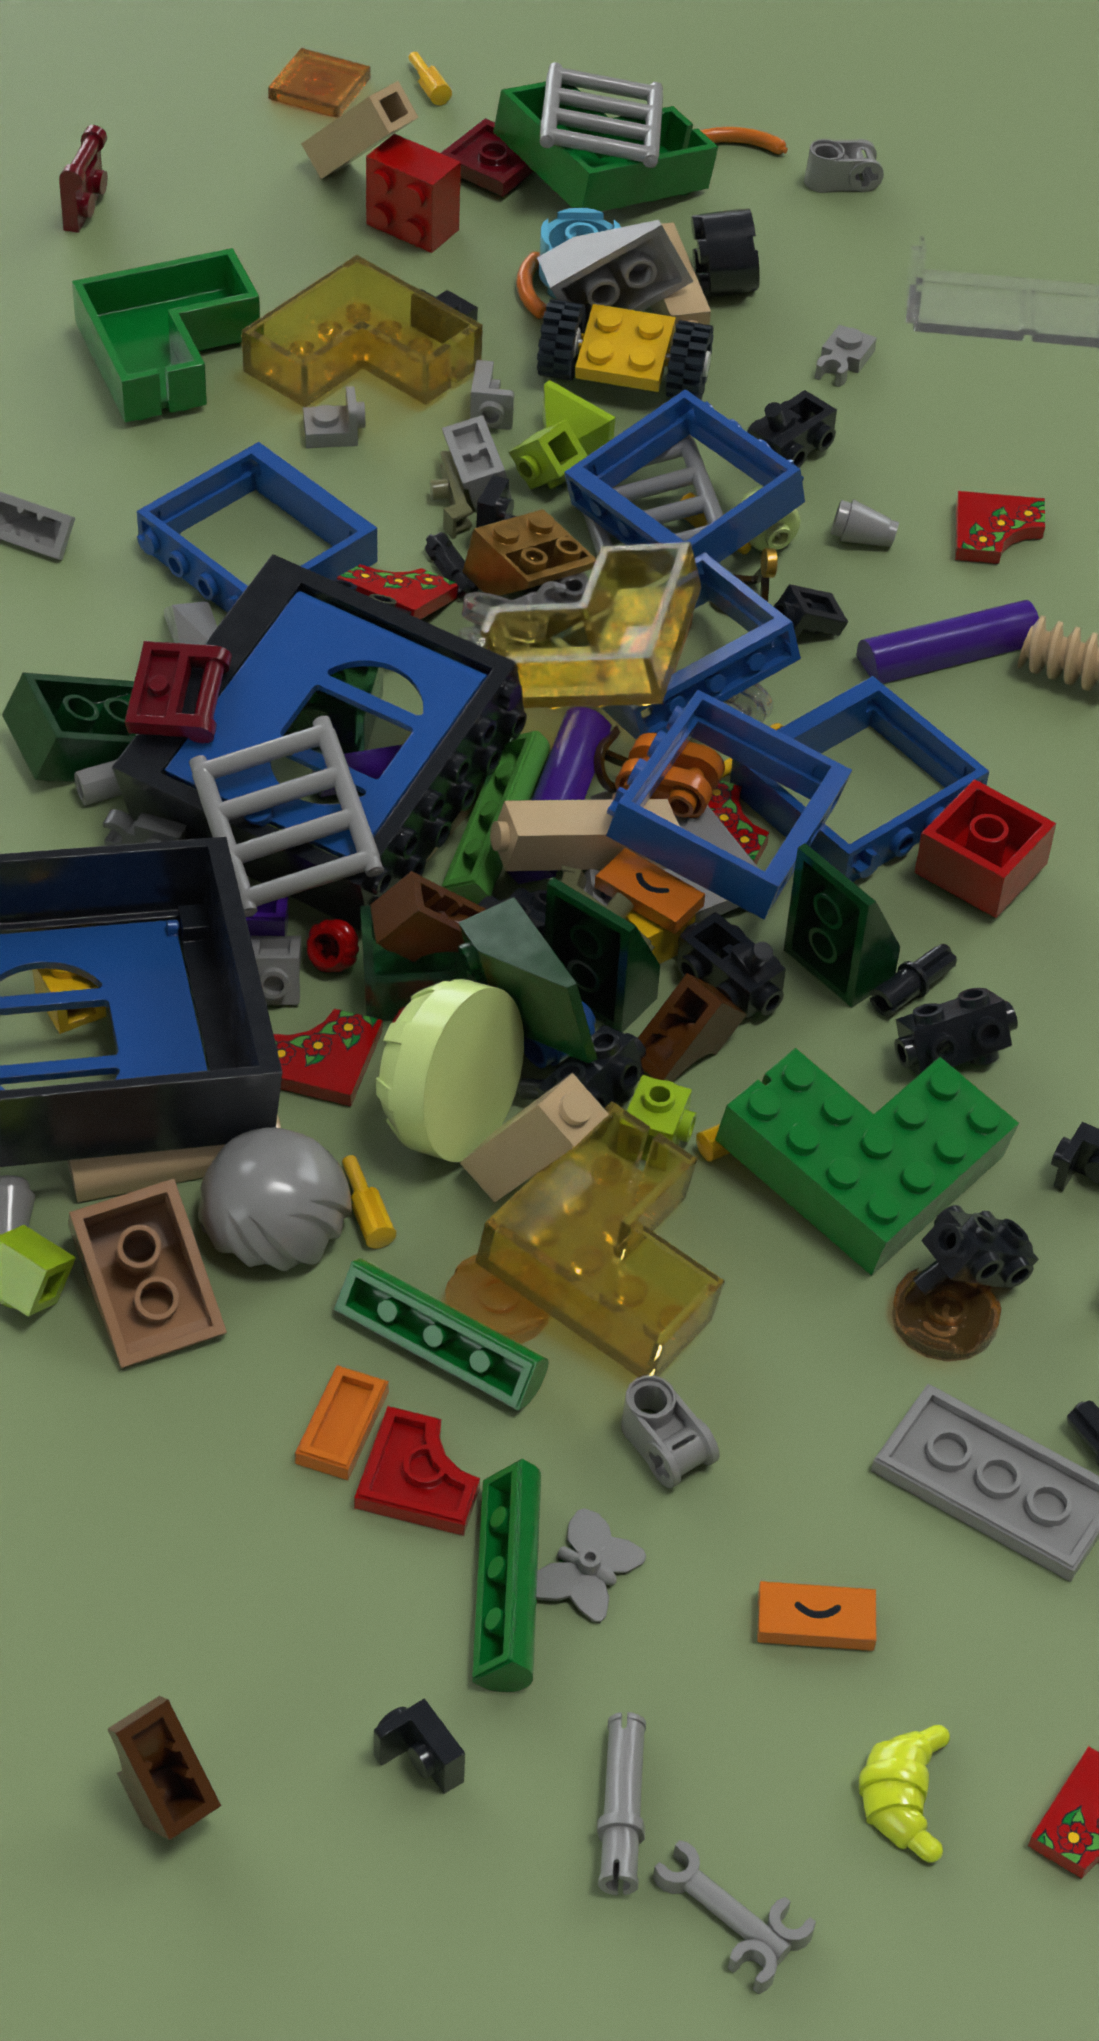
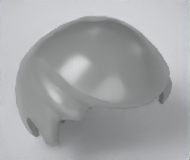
(274, 1199)

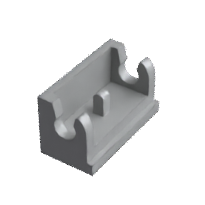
(474, 455)

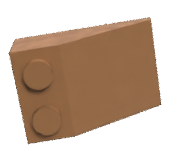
(146, 1273)

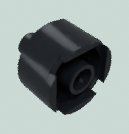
(725, 252)

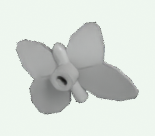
(590, 1567)

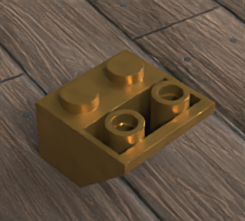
(523, 554)

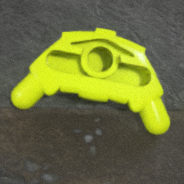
(897, 1786)

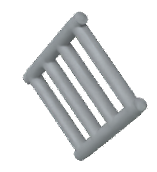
(649, 112)
(694, 474)
(336, 775)

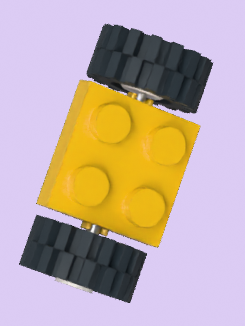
(624, 348)

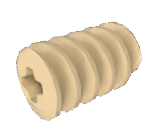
(1061, 654)

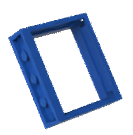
(261, 470)
(593, 478)
(730, 669)
(907, 730)
(753, 746)

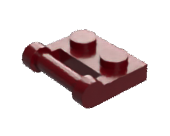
(83, 180)
(162, 689)

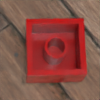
(413, 192)
(985, 848)

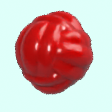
(332, 945)

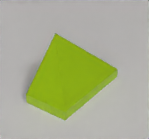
(588, 422)

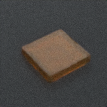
(319, 82)

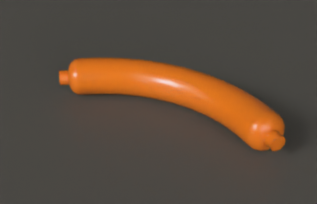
(746, 136)
(525, 285)

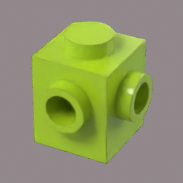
(548, 455)
(664, 1109)
(31, 1270)

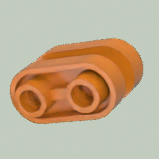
(688, 781)

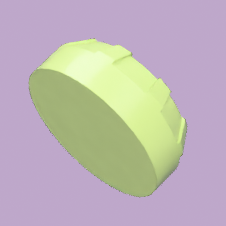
(451, 1067)

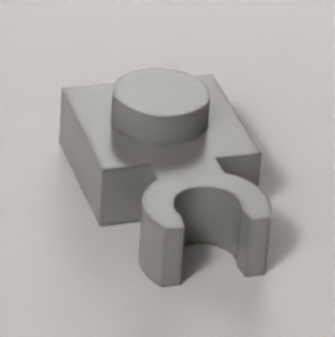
(845, 351)

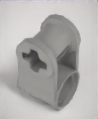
(837, 166)
(670, 1439)

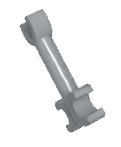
(763, 1942)

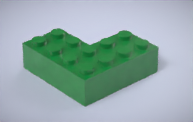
(598, 179)
(155, 321)
(860, 1173)

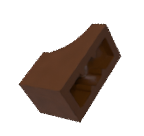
(420, 918)
(687, 1027)
(161, 1770)

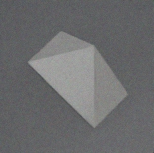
(34, 526)
(190, 622)

